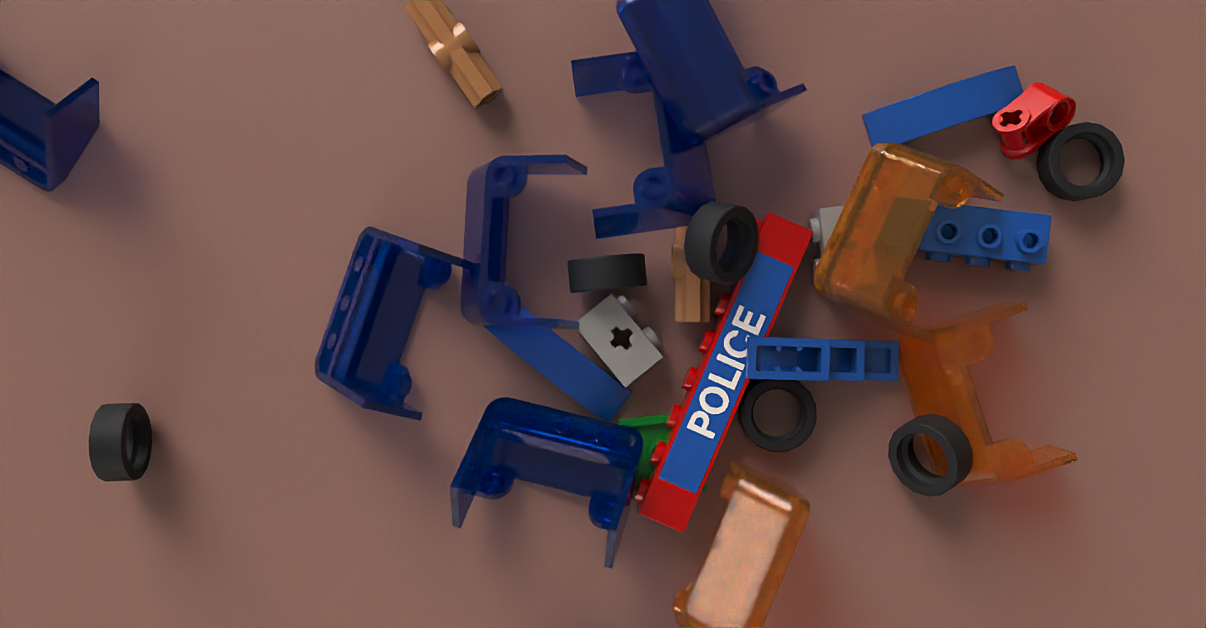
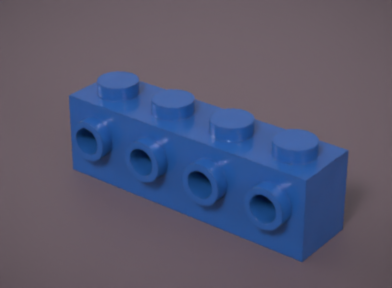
(987, 236)

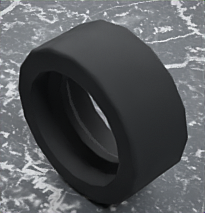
(1110, 155)
(703, 237)
(607, 272)
(800, 432)
(952, 441)
(120, 442)

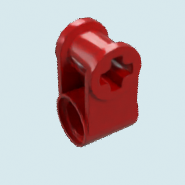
(1032, 116)

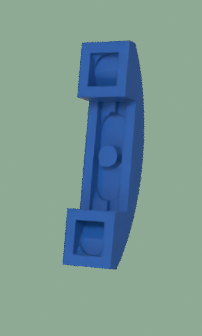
(943, 107)
(565, 367)

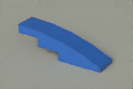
(821, 359)

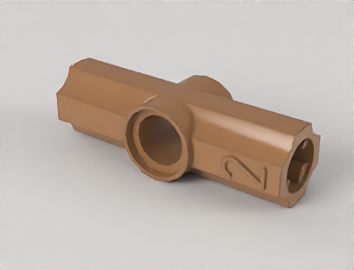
(455, 50)
(690, 291)

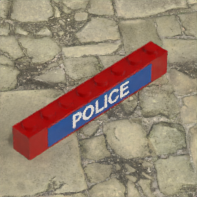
(720, 377)

